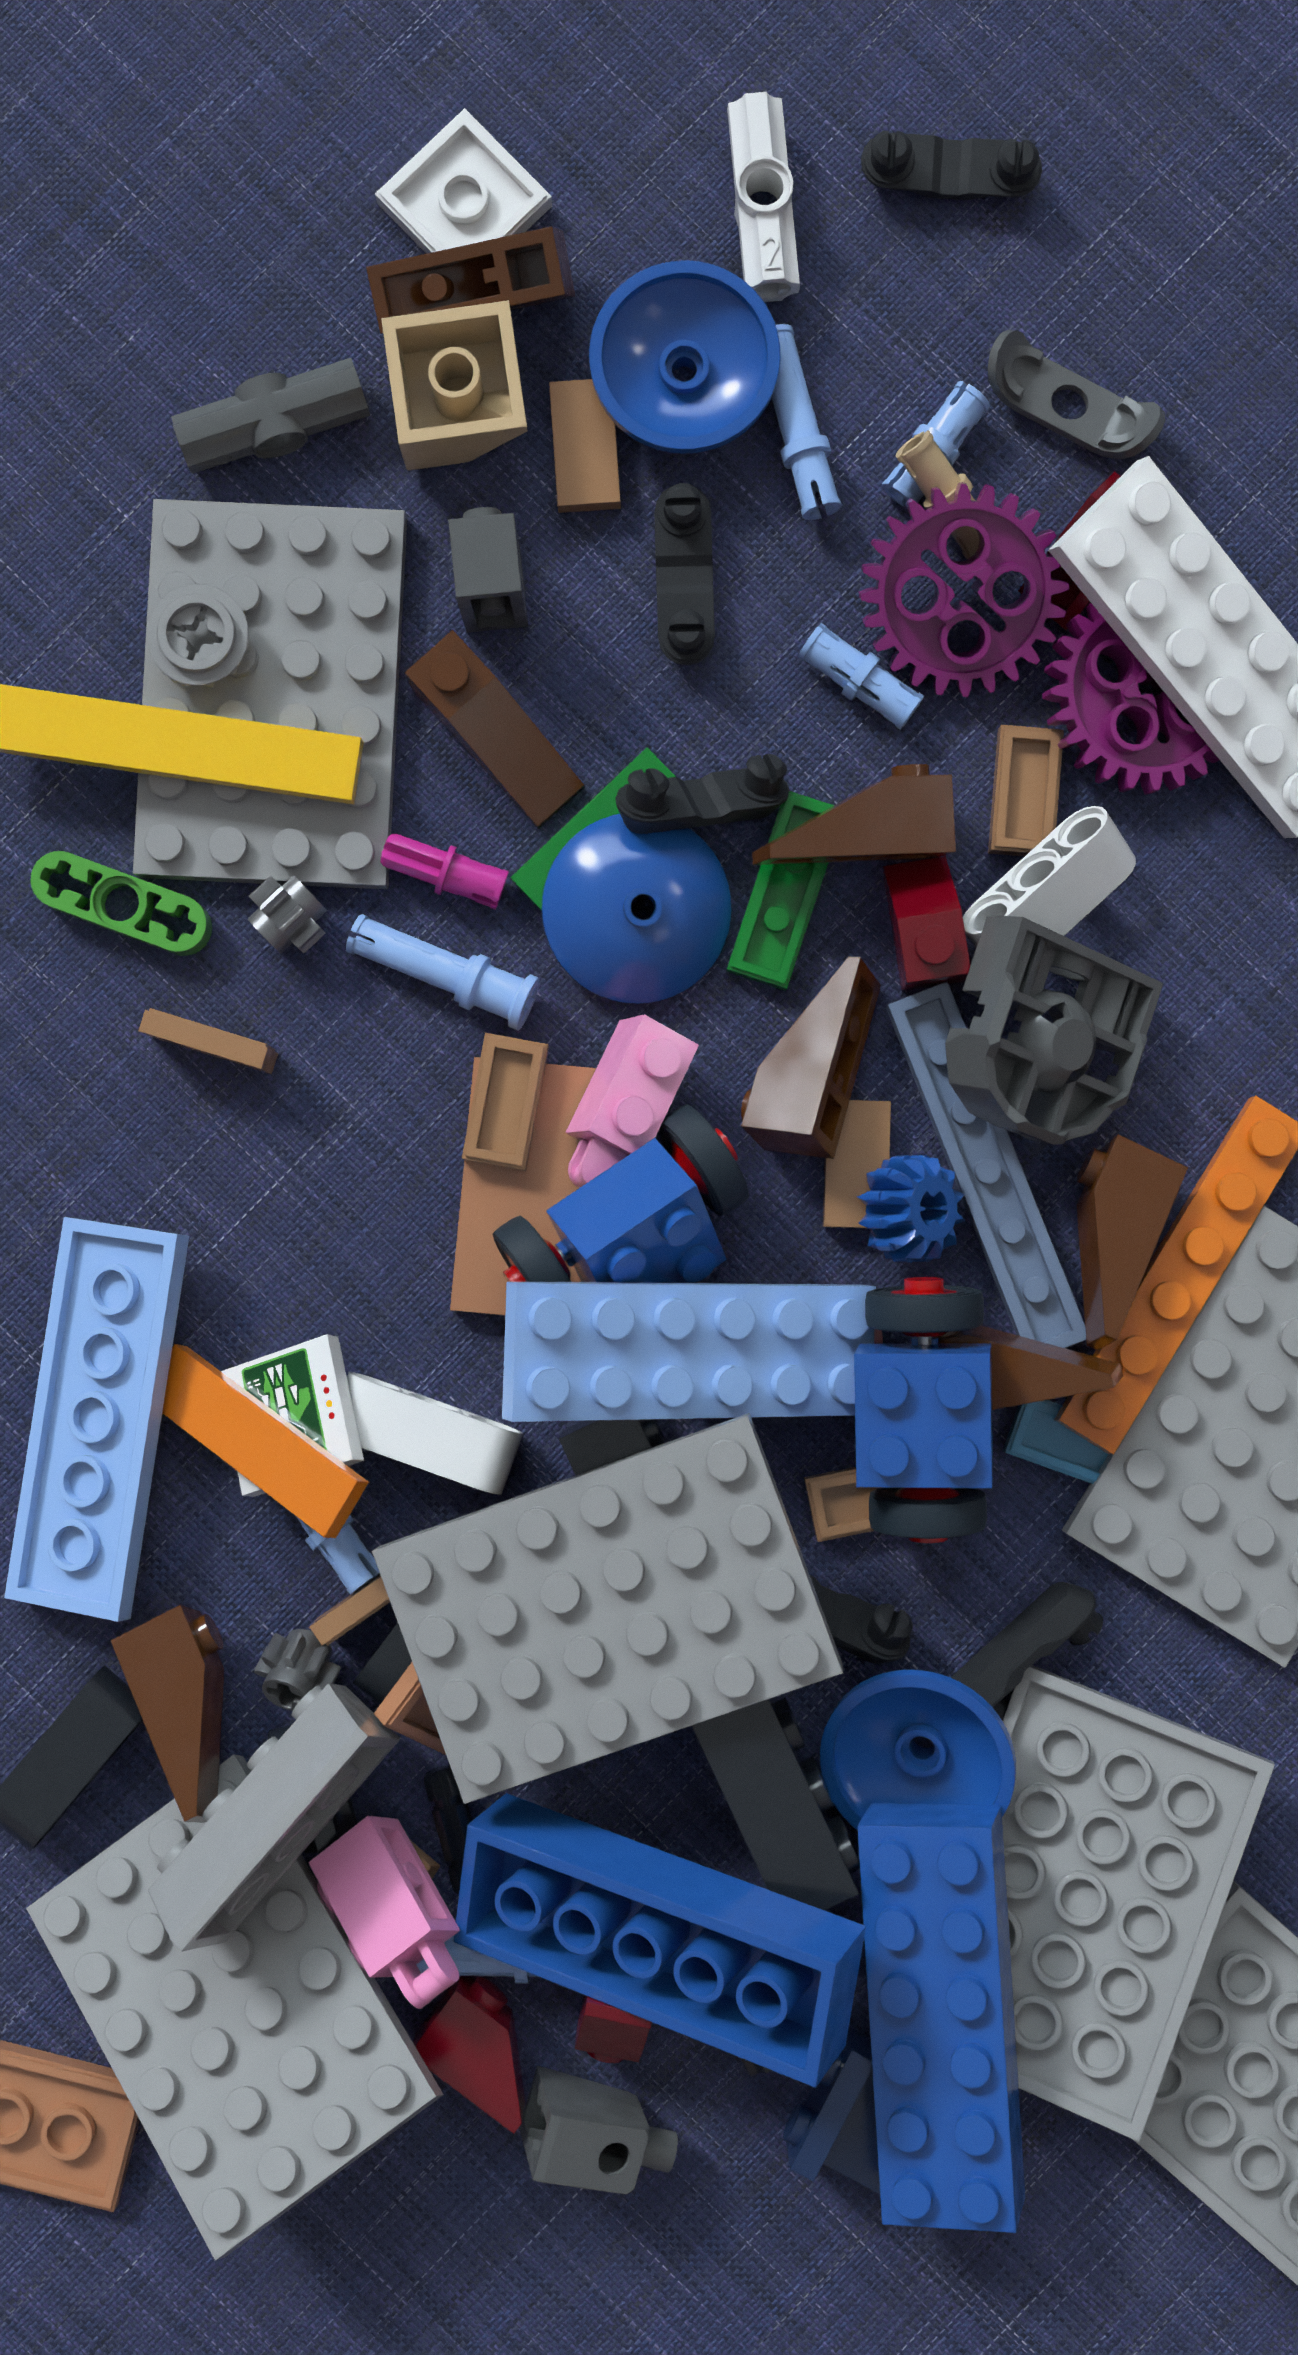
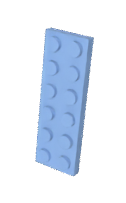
(680, 1350)
(96, 1418)

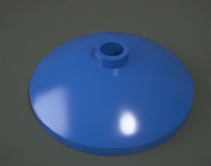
(690, 319)
(592, 920)
(874, 1759)

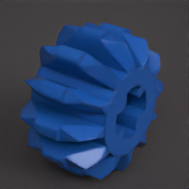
(911, 1208)

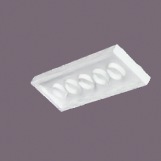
(1194, 630)

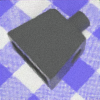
(590, 2134)

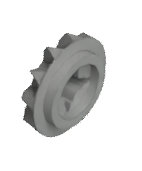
(184, 610)

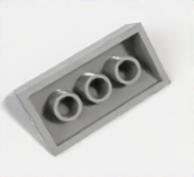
(269, 1817)

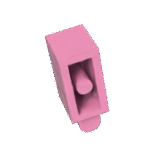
(627, 1095)
(388, 1907)

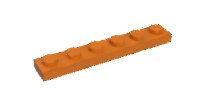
(1186, 1269)

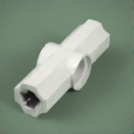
(758, 166)

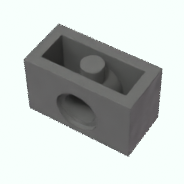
(488, 570)

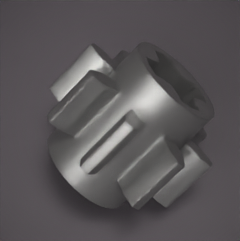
(287, 914)
(295, 1667)

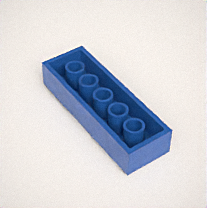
(660, 1937)
(941, 2016)

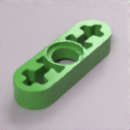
(85, 872)

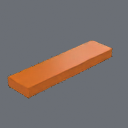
(260, 1443)

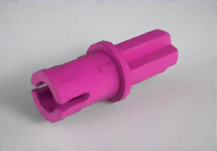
(445, 870)

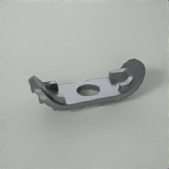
(1028, 380)

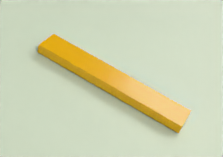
(179, 744)

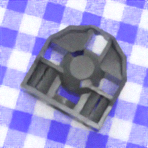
(1037, 1075)

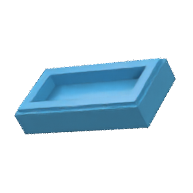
(1048, 1443)

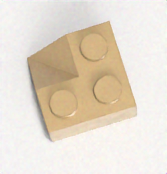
(454, 383)

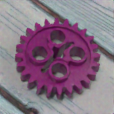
(1003, 546)
(1093, 705)

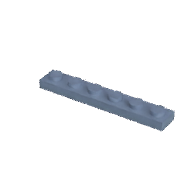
(990, 1178)

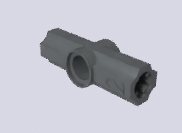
(270, 415)

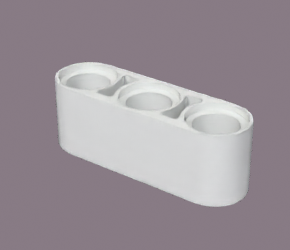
(1060, 876)
(432, 1434)

